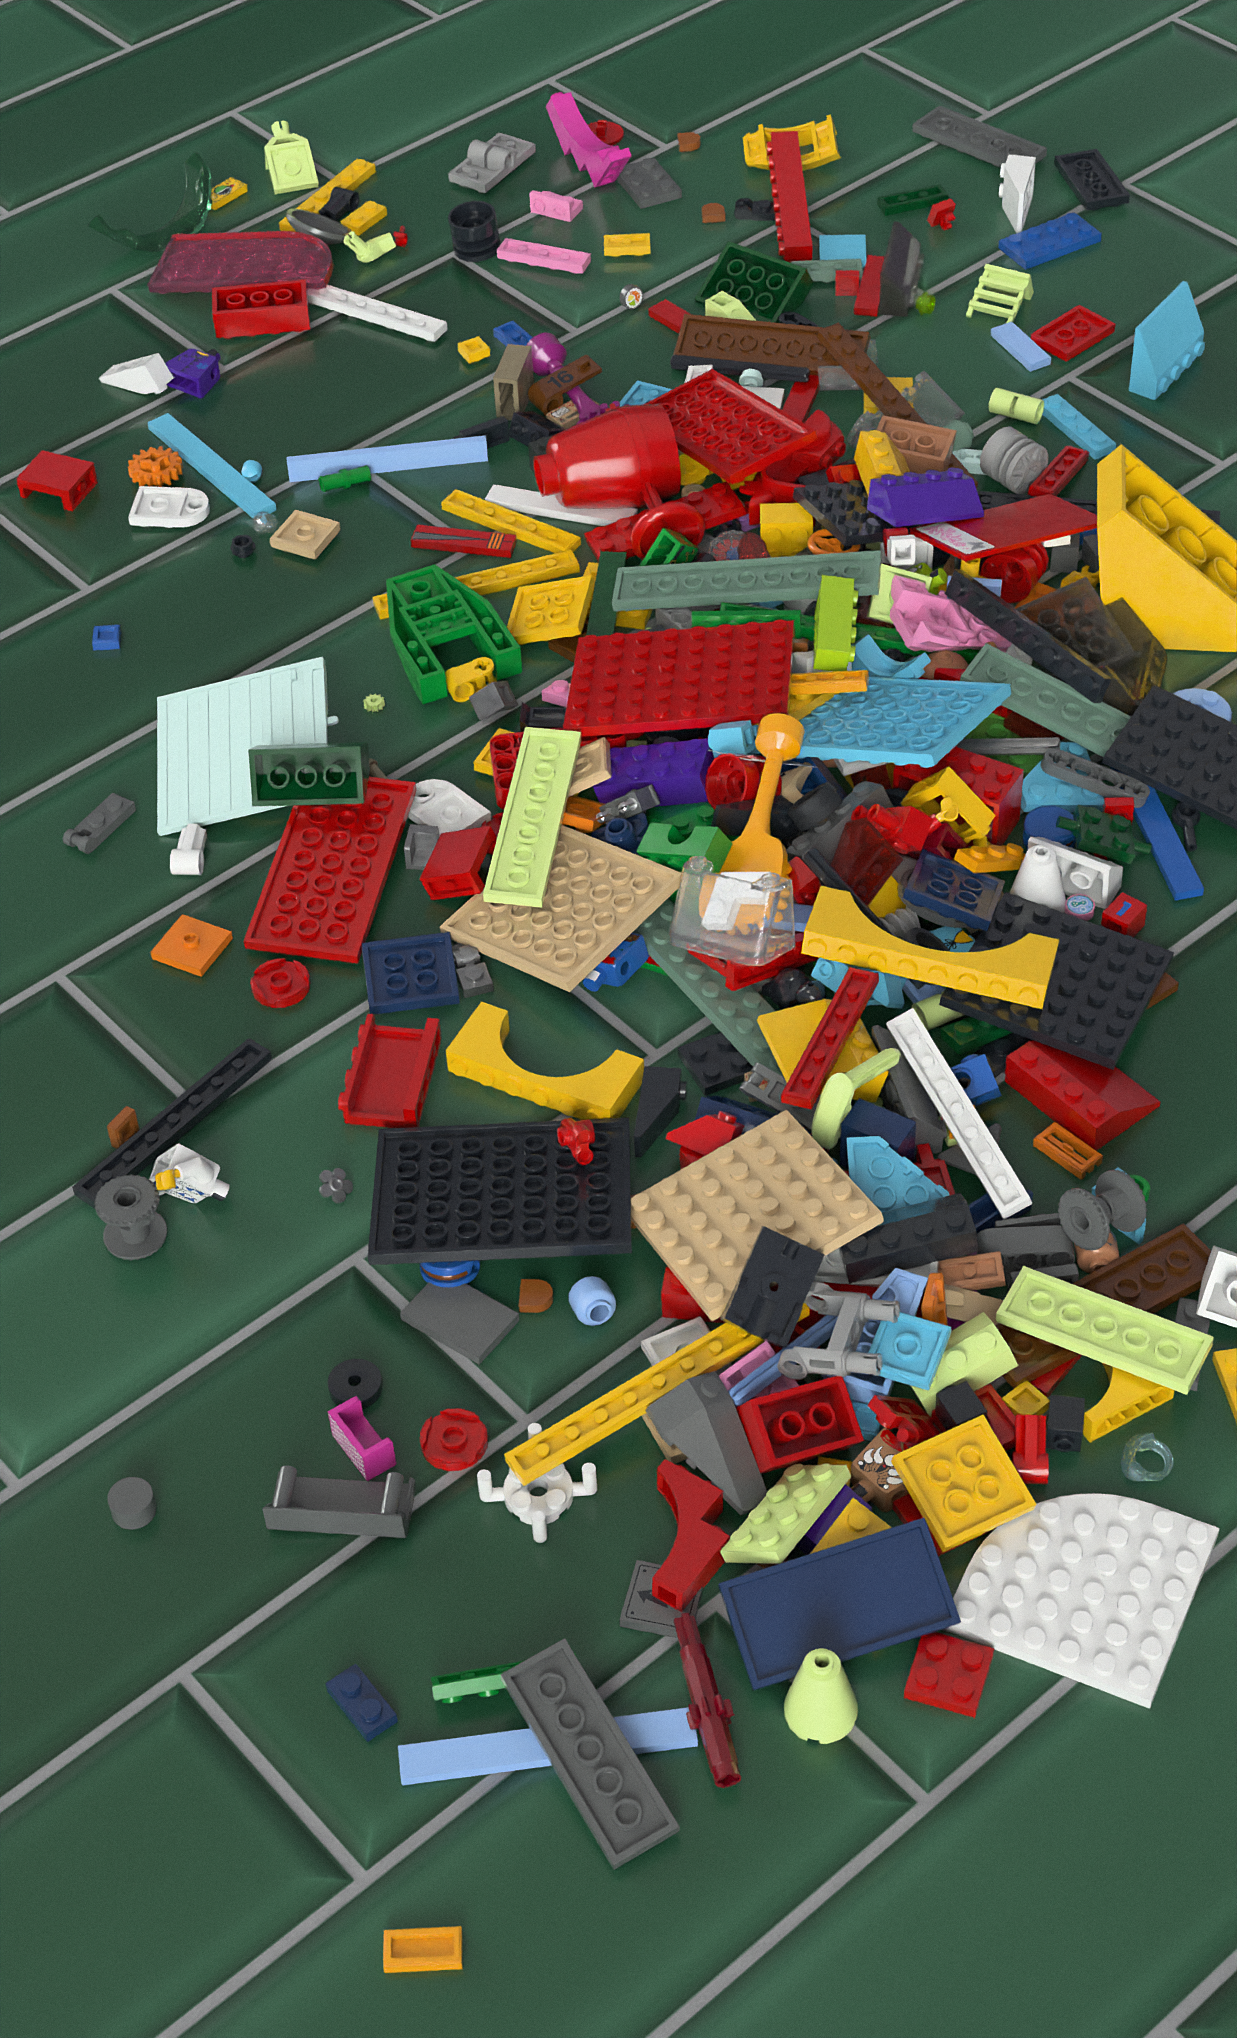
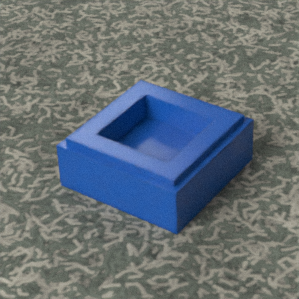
(106, 637)

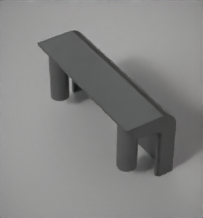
(341, 1505)

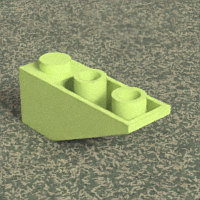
(727, 307)

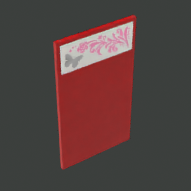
(1008, 527)

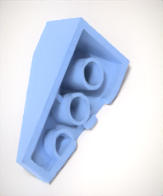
(898, 1286)

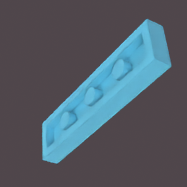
(1077, 427)

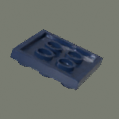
(953, 890)
(410, 973)

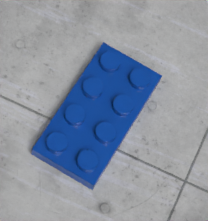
(1049, 240)

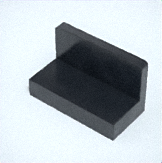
(494, 430)

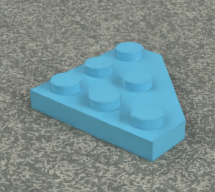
(1045, 790)
(886, 1176)

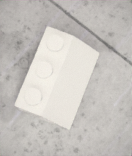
(1084, 873)
(1219, 1287)

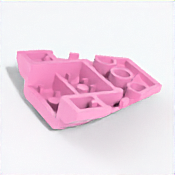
(935, 621)

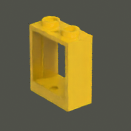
(950, 785)

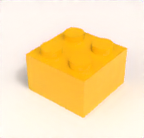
(785, 528)

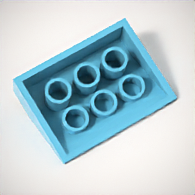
(1166, 344)

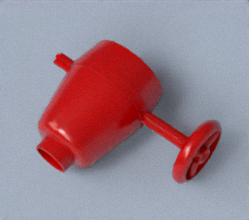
(619, 463)

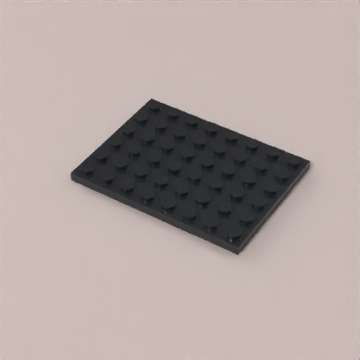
(499, 1193)

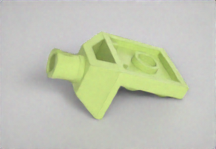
(289, 161)

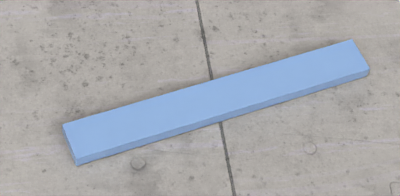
(389, 458)
(521, 1750)

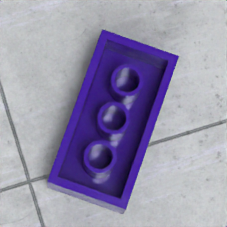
(672, 768)

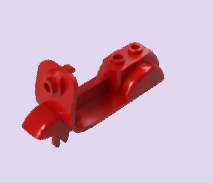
(777, 479)

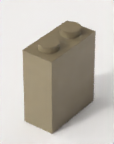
(513, 380)

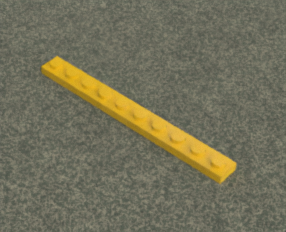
(628, 1401)

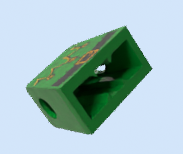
(670, 548)

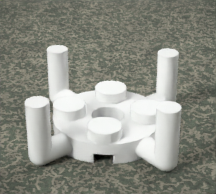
(541, 1509)

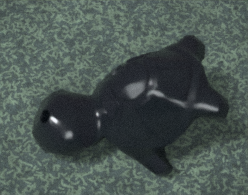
(793, 987)

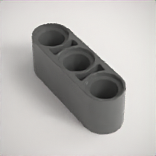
(1028, 1246)

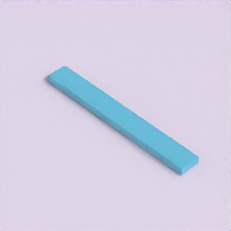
(211, 465)

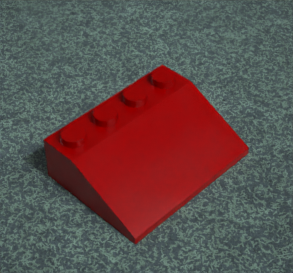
(1077, 1093)

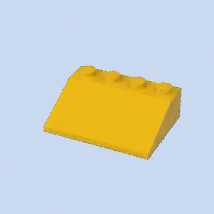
(791, 1030)

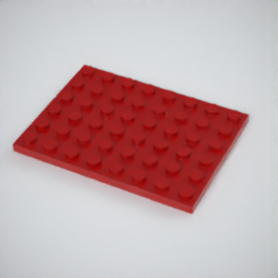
(680, 678)

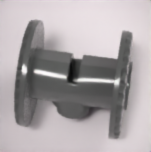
(130, 1215)
(1088, 1216)

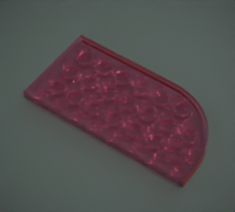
(240, 258)

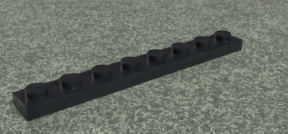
(1028, 636)
(176, 1119)

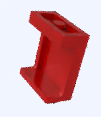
(58, 476)
(456, 863)

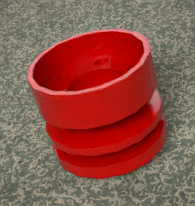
(1018, 570)
(734, 779)

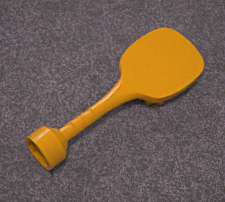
(778, 740)

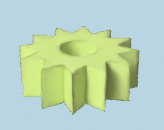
(374, 702)

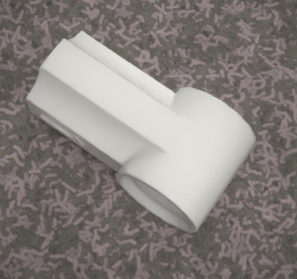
(189, 856)

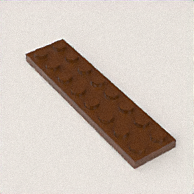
(758, 342)
(1143, 1279)

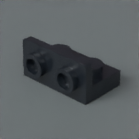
(531, 426)

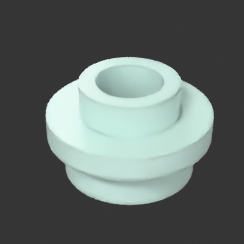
(751, 378)

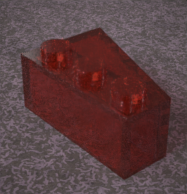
(864, 858)

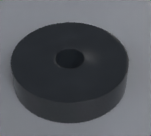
(352, 1372)

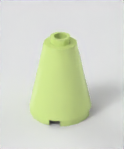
(821, 1699)

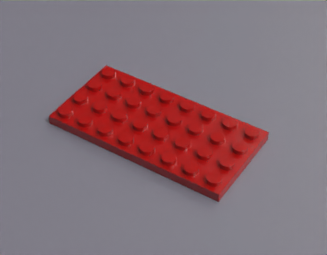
(731, 426)
(331, 875)

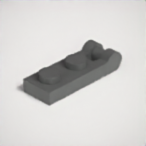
(99, 823)
(772, 1094)

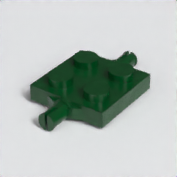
(1103, 834)

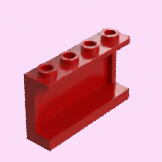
(390, 1074)

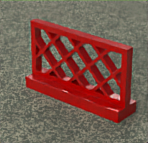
(742, 975)

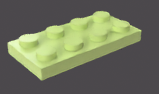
(785, 1514)

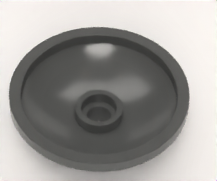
(317, 225)

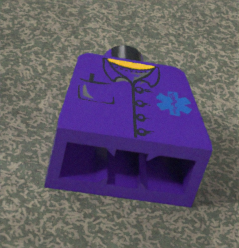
(194, 371)

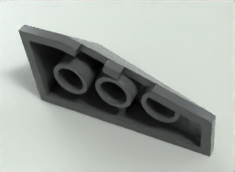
(708, 1430)

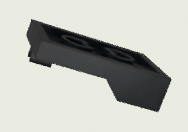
(754, 1305)

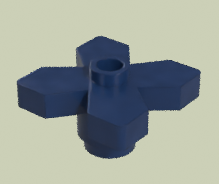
(624, 833)

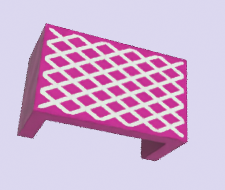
(360, 1440)

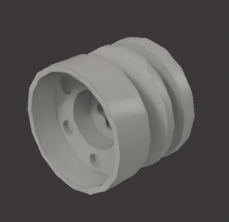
(1013, 459)

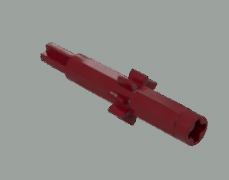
(707, 1709)

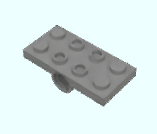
(491, 161)

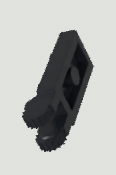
(754, 210)

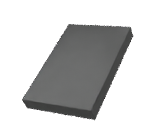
(460, 1319)

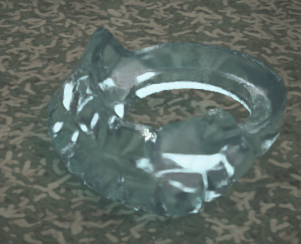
(1133, 1470)

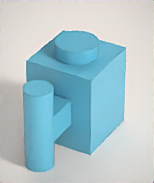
(732, 737)

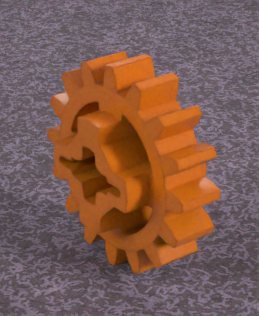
(155, 467)

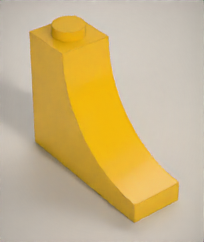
(1124, 1401)

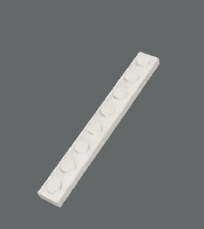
(378, 312)
(959, 1114)

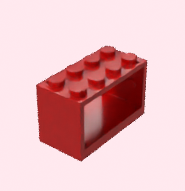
(991, 780)

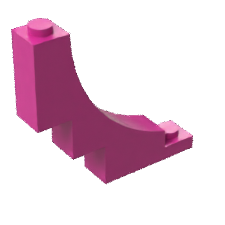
(576, 138)

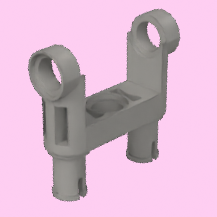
(841, 1355)

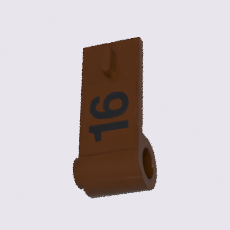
(548, 391)

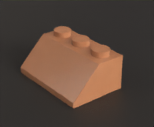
(921, 444)

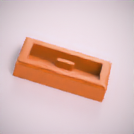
(1063, 1152)

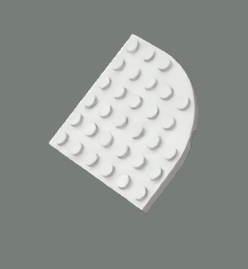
(1087, 1589)

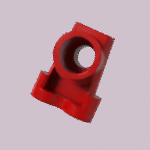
(577, 1137)

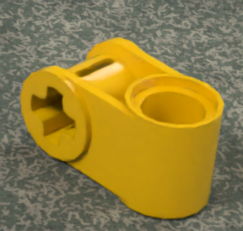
(469, 679)

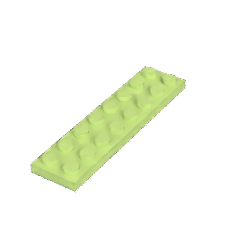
(532, 817)

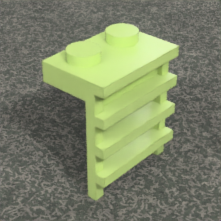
(1005, 282)

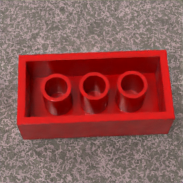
(260, 309)

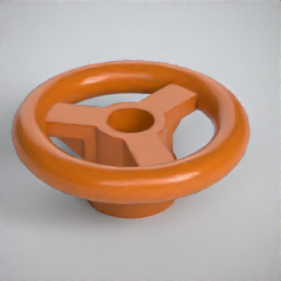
(827, 546)

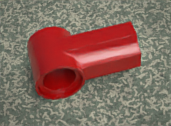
(1030, 1449)

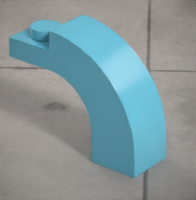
(871, 658)

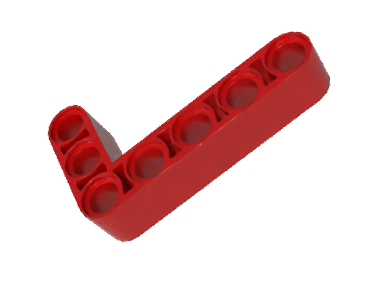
(505, 751)

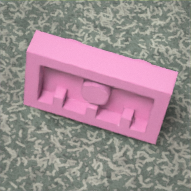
(555, 205)

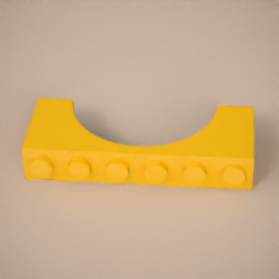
(594, 1094)

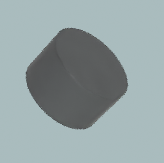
(132, 1503)

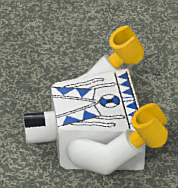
(187, 1175)

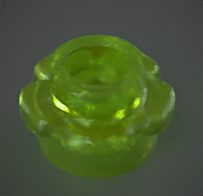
(925, 303)

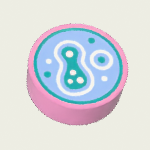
(1080, 906)

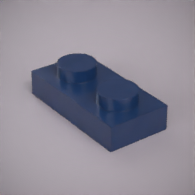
(361, 1702)

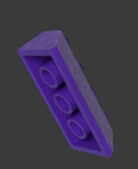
(924, 497)

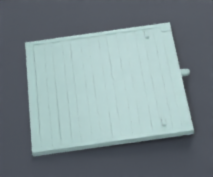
(208, 737)

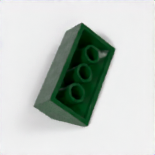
(309, 774)

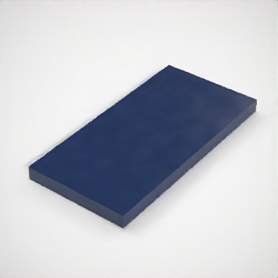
(839, 1600)

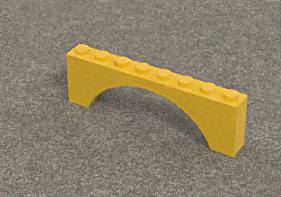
(1009, 973)

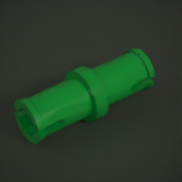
(344, 478)

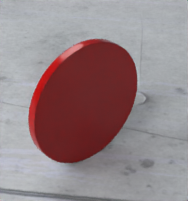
(607, 132)

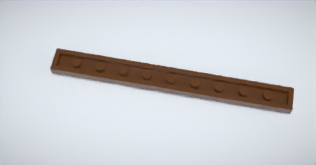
(872, 380)

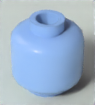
(592, 1301)

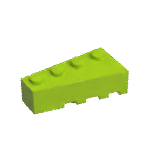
(834, 623)

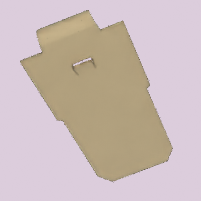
(967, 1304)

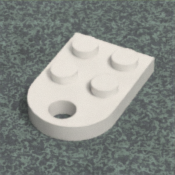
(168, 507)
(446, 807)

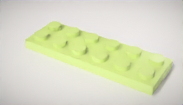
(1105, 1329)

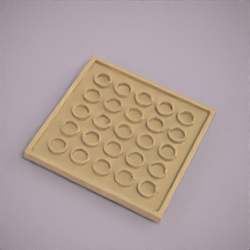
(588, 910)
(714, 1208)

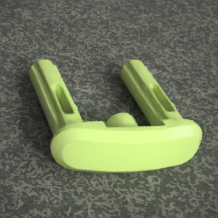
(838, 1094)

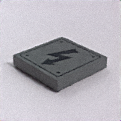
(646, 1612)

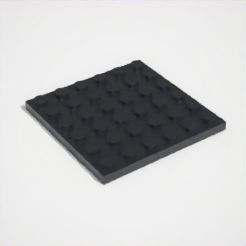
(1094, 990)

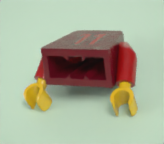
(942, 837)

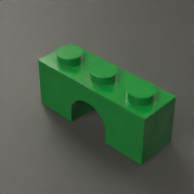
(670, 848)

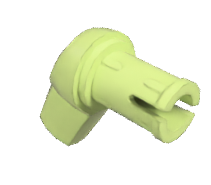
(371, 249)

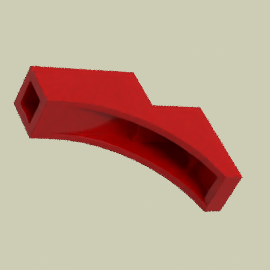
(698, 1542)

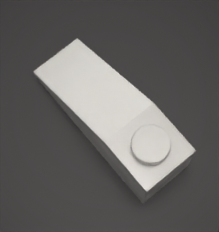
(139, 375)

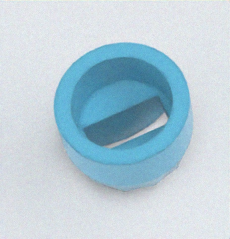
(252, 471)

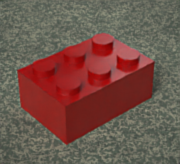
(800, 1423)

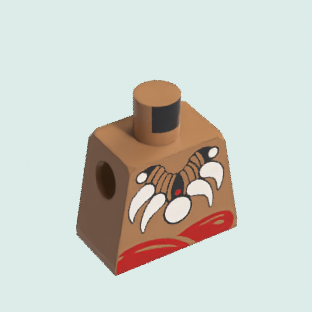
(874, 1473)

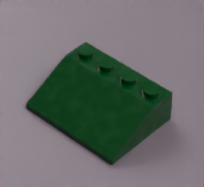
(758, 281)

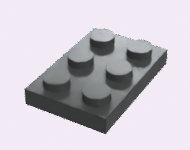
(648, 183)

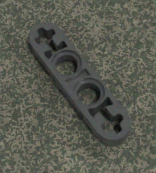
(1096, 774)

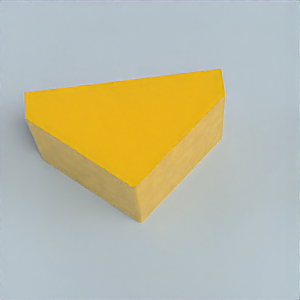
(1164, 558)

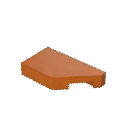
(934, 1301)

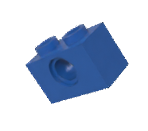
(983, 1084)

